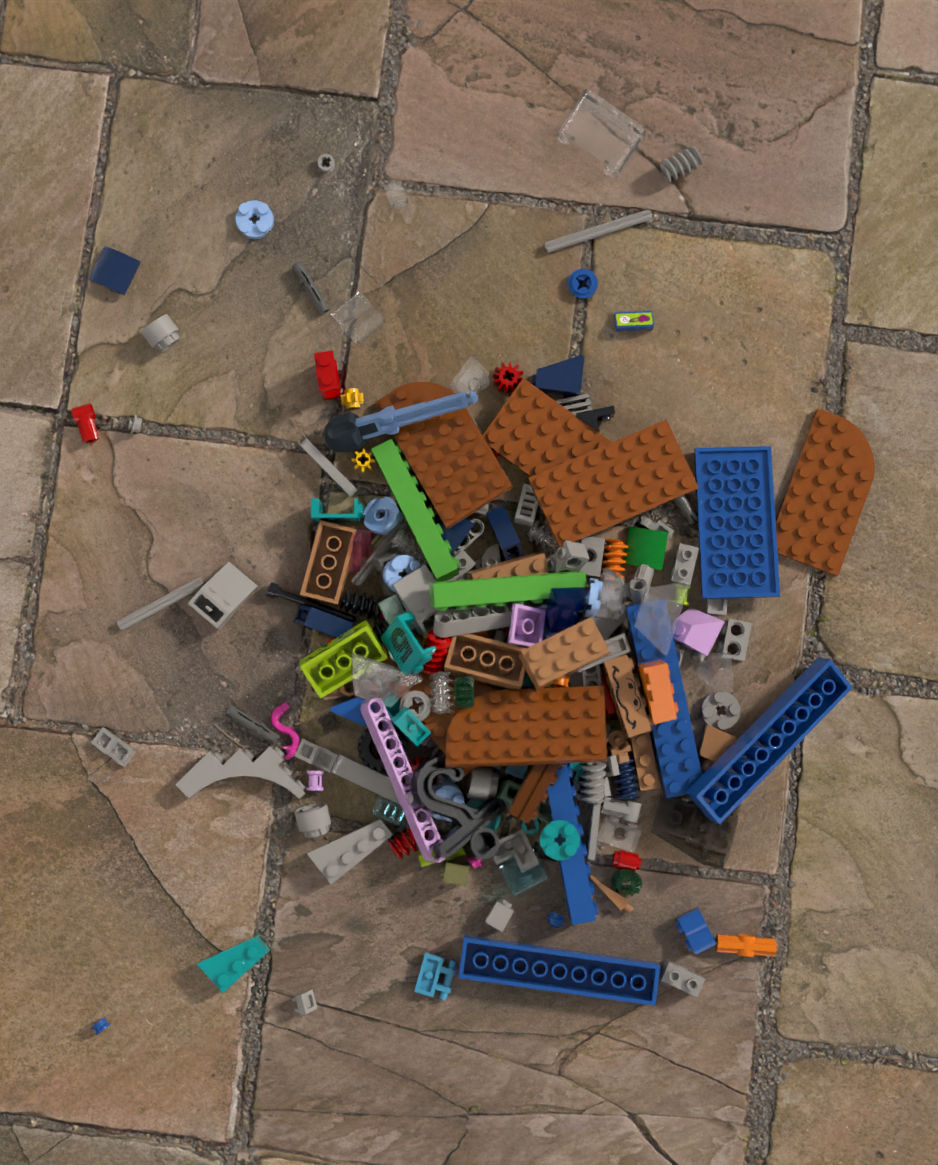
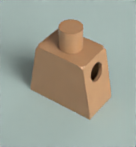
(713, 745)

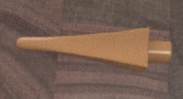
(619, 901)

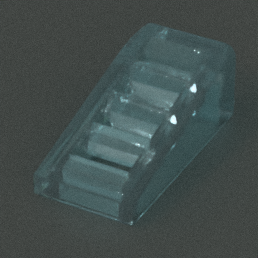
(377, 808)

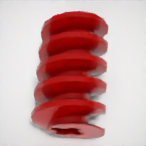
(439, 656)
(405, 843)

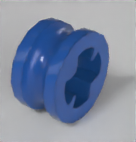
(100, 1026)

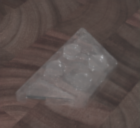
(660, 613)
(380, 680)

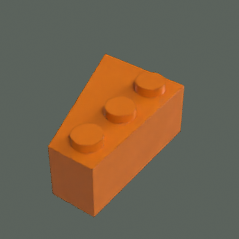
(658, 691)

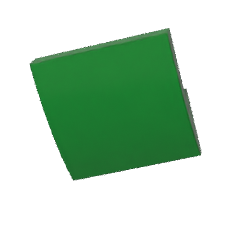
(645, 547)

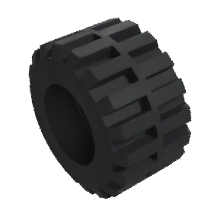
(366, 754)

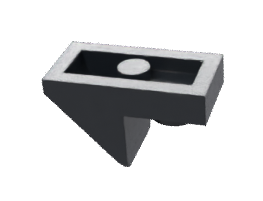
(590, 417)

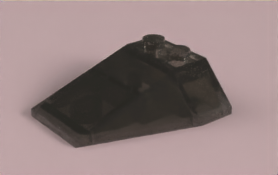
(690, 831)

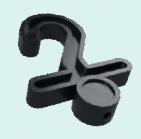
(469, 822)

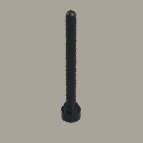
(275, 591)

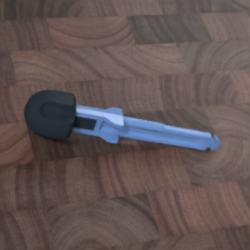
(350, 432)

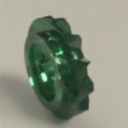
(625, 876)

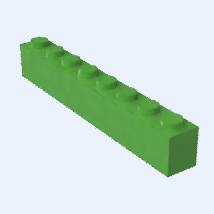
(415, 511)
(501, 589)

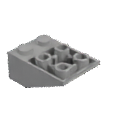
(222, 595)
(415, 597)

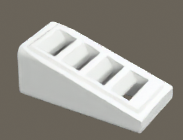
(525, 520)

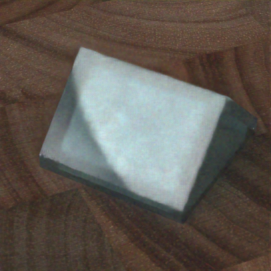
(520, 882)

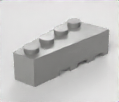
(345, 852)

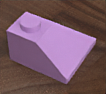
(526, 626)
(697, 630)

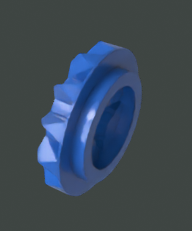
(581, 275)

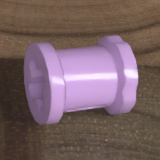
(315, 780)

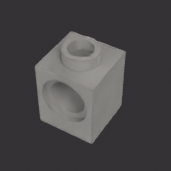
(499, 914)

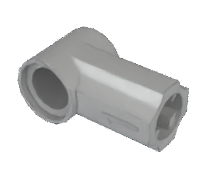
(640, 582)
(625, 809)

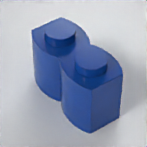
(696, 931)

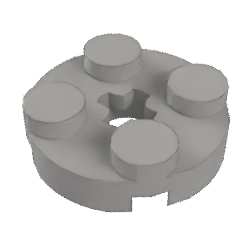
(720, 699)

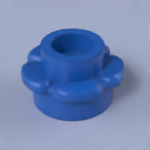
(555, 919)

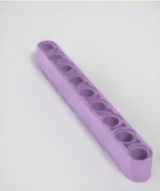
(396, 773)

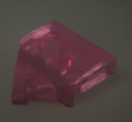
(361, 547)

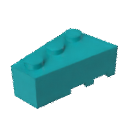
(233, 962)

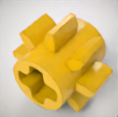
(352, 399)
(359, 456)

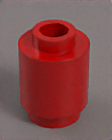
(626, 860)

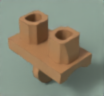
(618, 746)

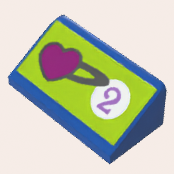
(634, 321)

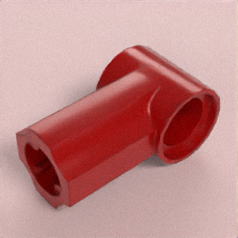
(85, 419)

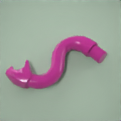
(276, 714)

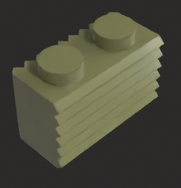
(455, 873)

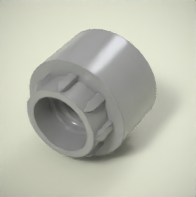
(161, 333)
(481, 784)
(313, 819)

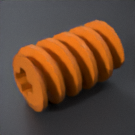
(614, 556)

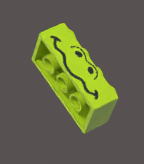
(332, 663)

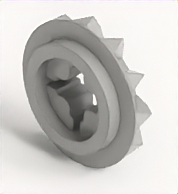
(420, 698)

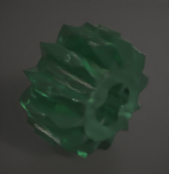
(464, 692)

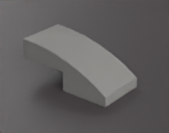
(113, 746)
(316, 755)

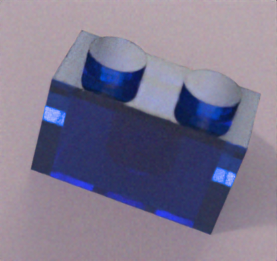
(565, 608)

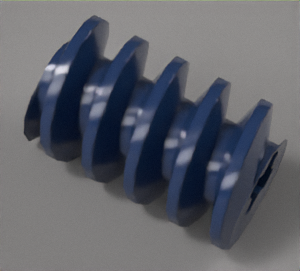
(625, 782)

